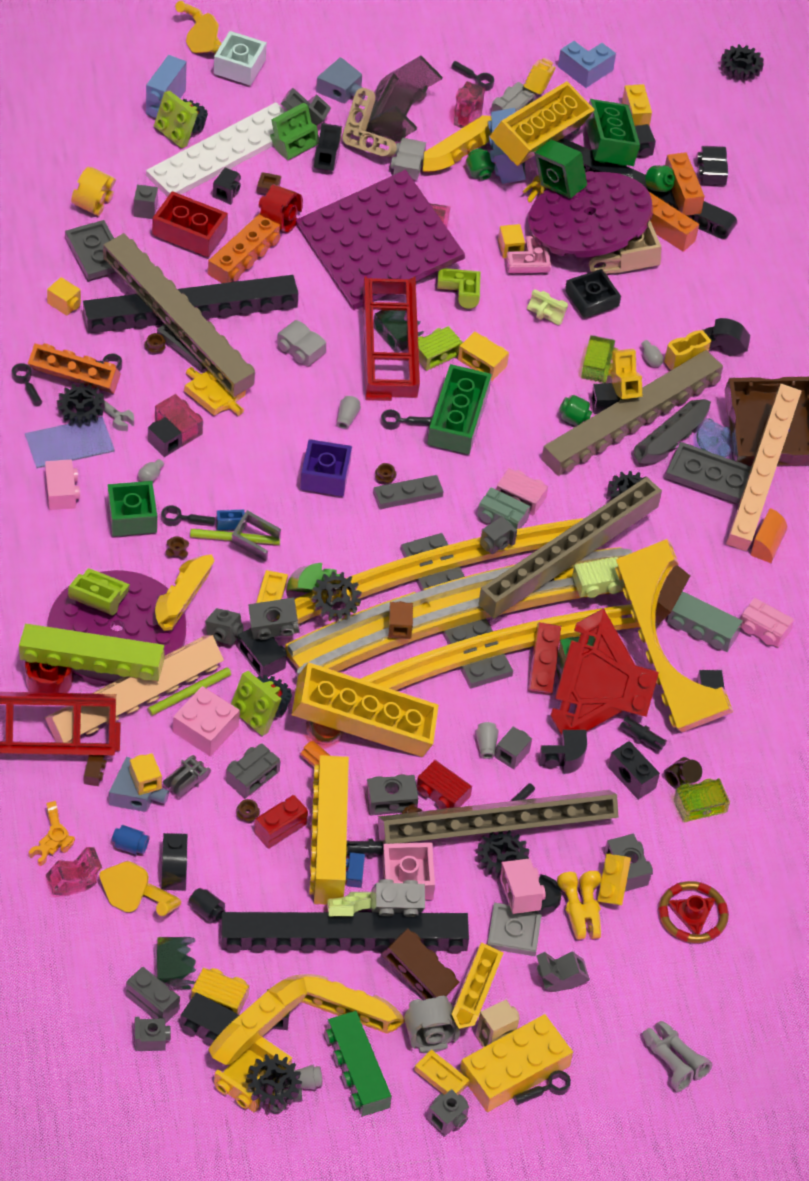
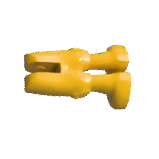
(584, 912)

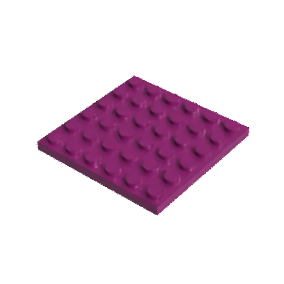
(380, 235)

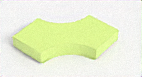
(349, 904)

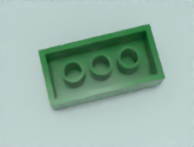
(612, 133)
(459, 409)

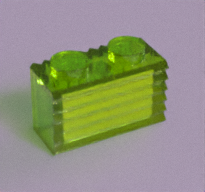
(598, 359)
(701, 799)

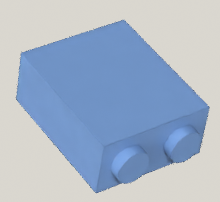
(168, 77)

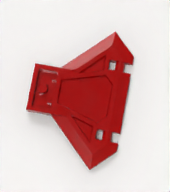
(600, 678)

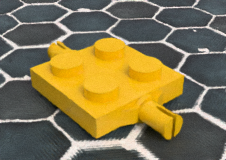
(211, 393)

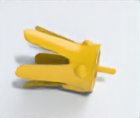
(537, 187)

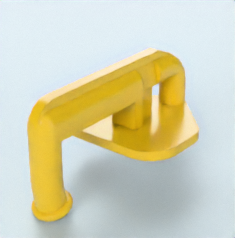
(203, 35)
(128, 883)

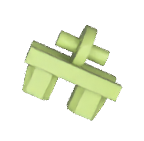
(547, 307)

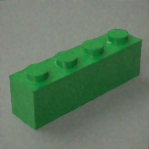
(358, 1064)

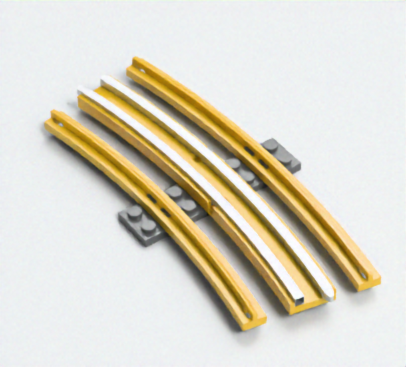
(447, 605)

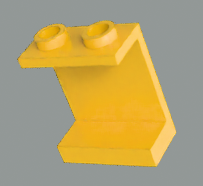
(234, 1076)

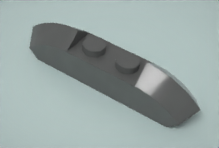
(677, 427)

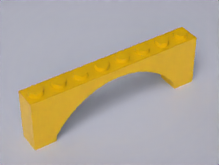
(644, 577)

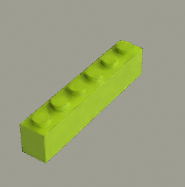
(91, 652)

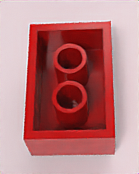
(190, 224)

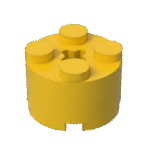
(93, 190)

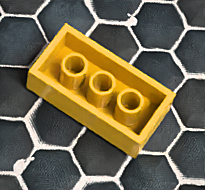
(516, 1062)

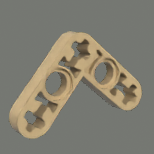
(359, 129)

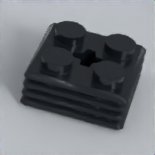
(593, 293)

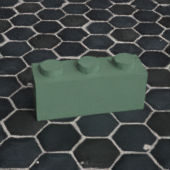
(705, 622)

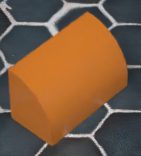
(769, 536)

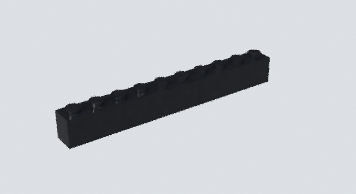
(211, 300)
(339, 933)

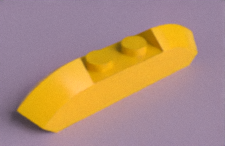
(457, 145)
(188, 583)
(476, 985)
(340, 1000)
(258, 1019)

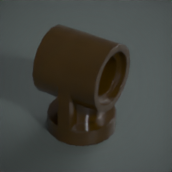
(683, 772)

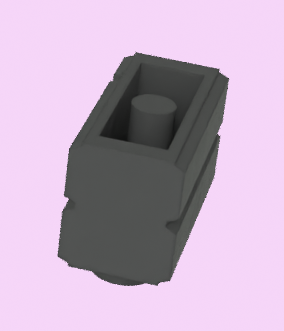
(252, 770)
(152, 995)

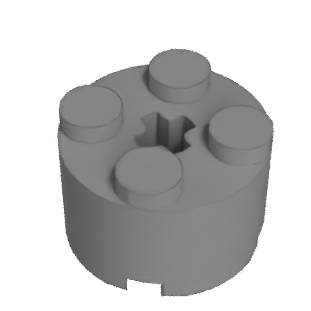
(431, 1024)

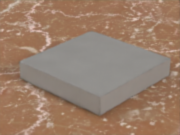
(514, 932)

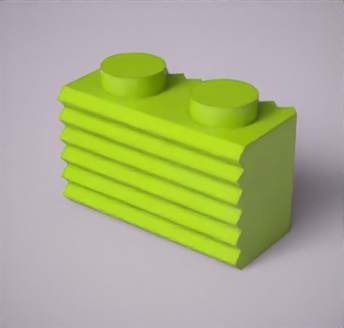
(438, 347)

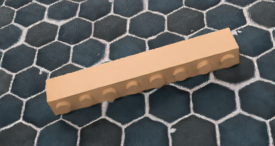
(763, 467)
(178, 666)

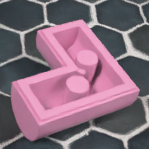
(533, 260)

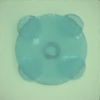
(714, 438)

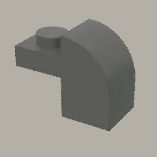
(317, 107)
(563, 972)

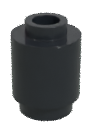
(207, 904)

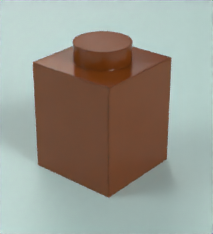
(400, 620)

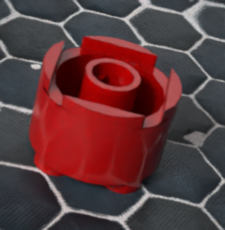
(281, 207)
(48, 678)

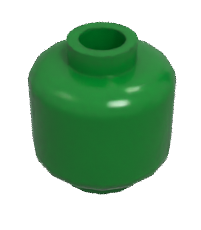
(480, 164)
(659, 178)
(575, 410)

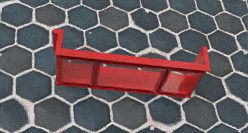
(385, 388)
(62, 699)

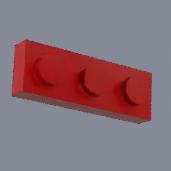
(544, 658)

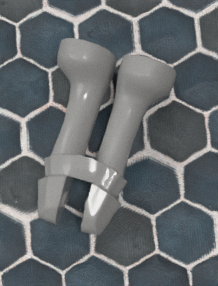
(697, 1066)

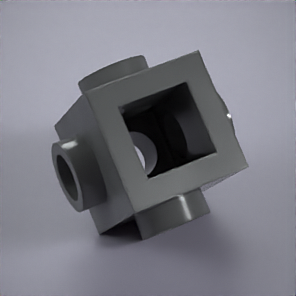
(224, 625)
(448, 1112)

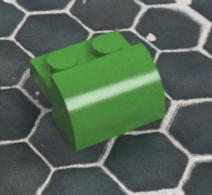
(294, 132)
(305, 577)

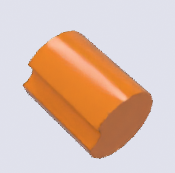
(312, 753)

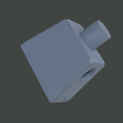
(339, 81)
(124, 793)

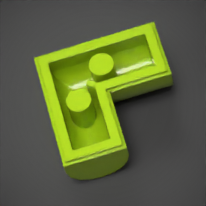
(465, 282)

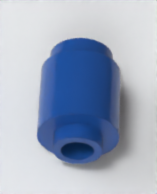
(130, 840)

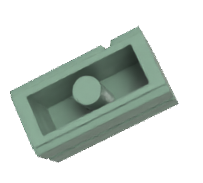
(499, 504)

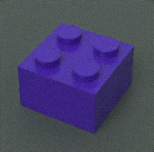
(326, 467)

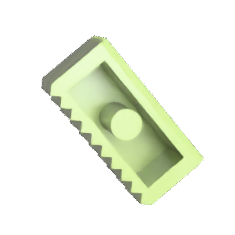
(597, 577)

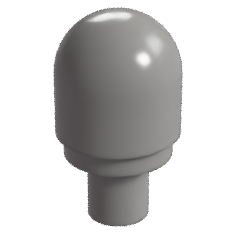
(652, 354)
(150, 471)

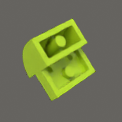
(98, 591)

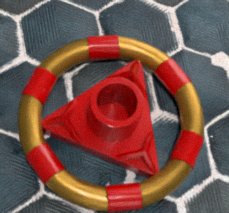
(693, 912)

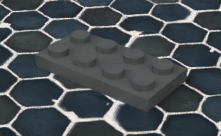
(708, 472)

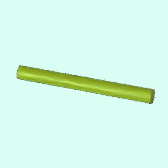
(227, 536)
(189, 691)

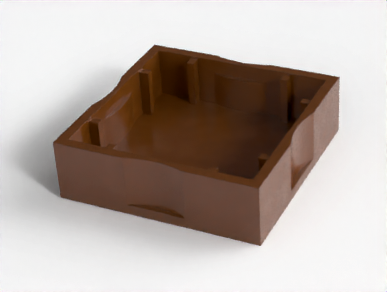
(748, 410)

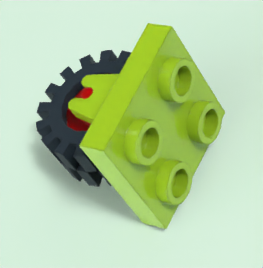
(179, 118)
(261, 700)

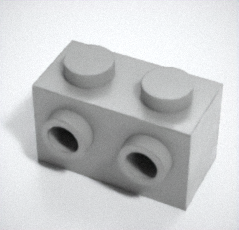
(398, 898)

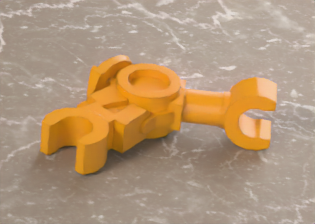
(56, 837)

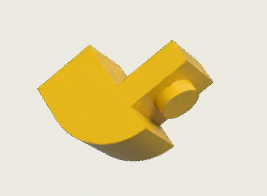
(624, 377)

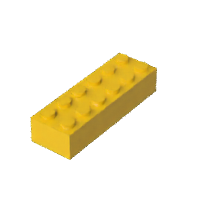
(540, 121)
(365, 709)
(329, 829)

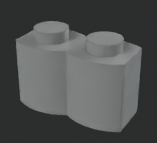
(409, 157)
(301, 343)

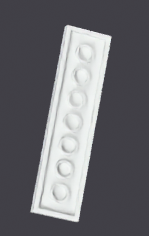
(215, 153)

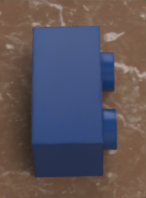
(228, 519)
(355, 870)

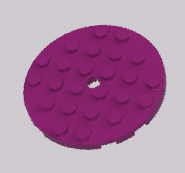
(618, 211)
(134, 613)

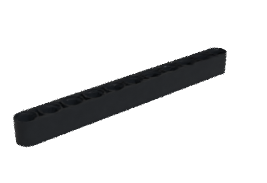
(712, 218)

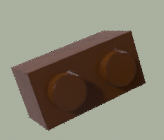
(94, 768)

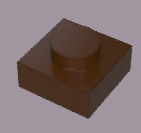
(266, 181)

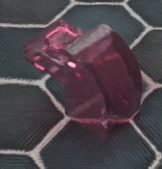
(74, 876)

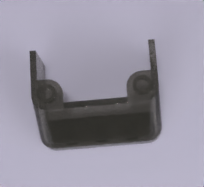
(395, 97)

